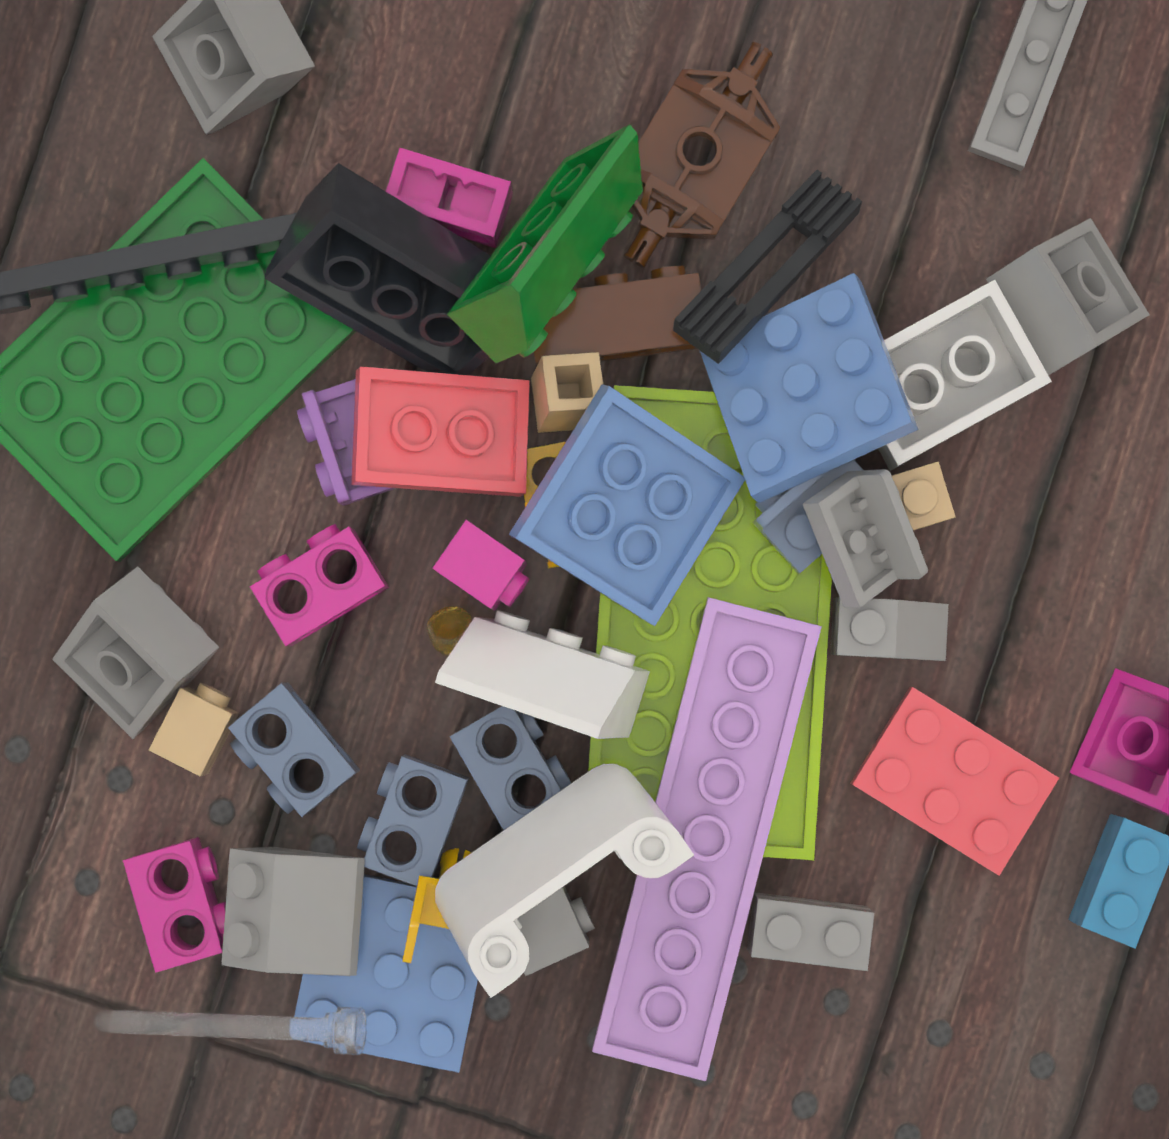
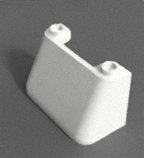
(543, 853)

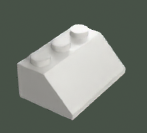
(546, 676)

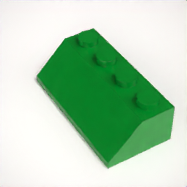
(552, 248)

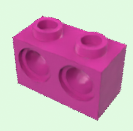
(452, 195)
(483, 567)
(324, 597)
(162, 906)

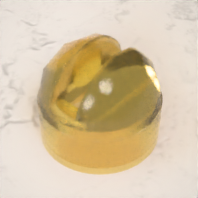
(447, 628)

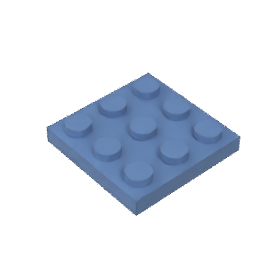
(809, 390)
(627, 505)
(411, 1009)

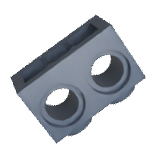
(304, 739)
(497, 774)
(426, 825)

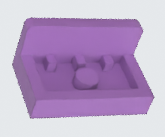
(331, 422)

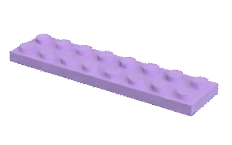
(721, 799)

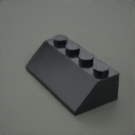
(381, 271)

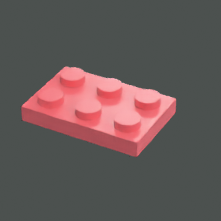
(440, 432)
(954, 780)

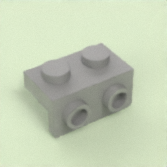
(864, 535)

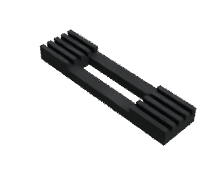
(716, 322)

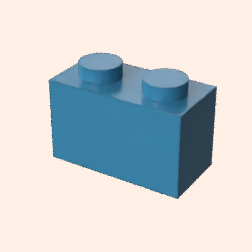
(1122, 881)

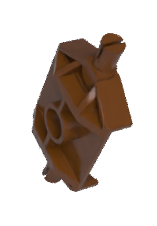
(693, 199)

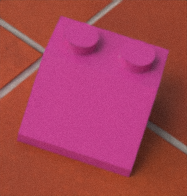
(1129, 742)

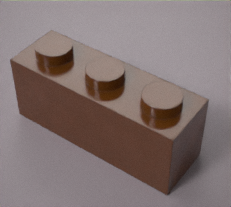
(623, 317)

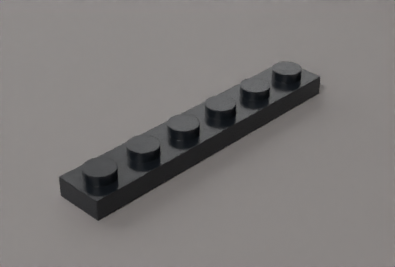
(127, 266)

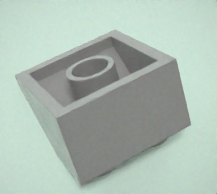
(232, 57)
(1069, 295)
(134, 651)
(293, 911)

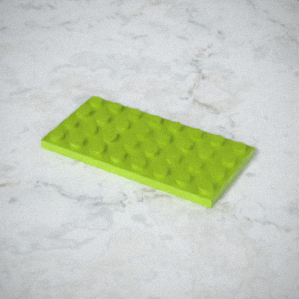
(741, 570)

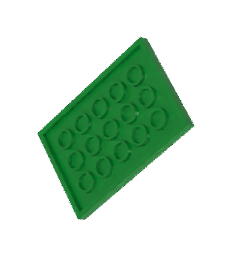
(154, 385)

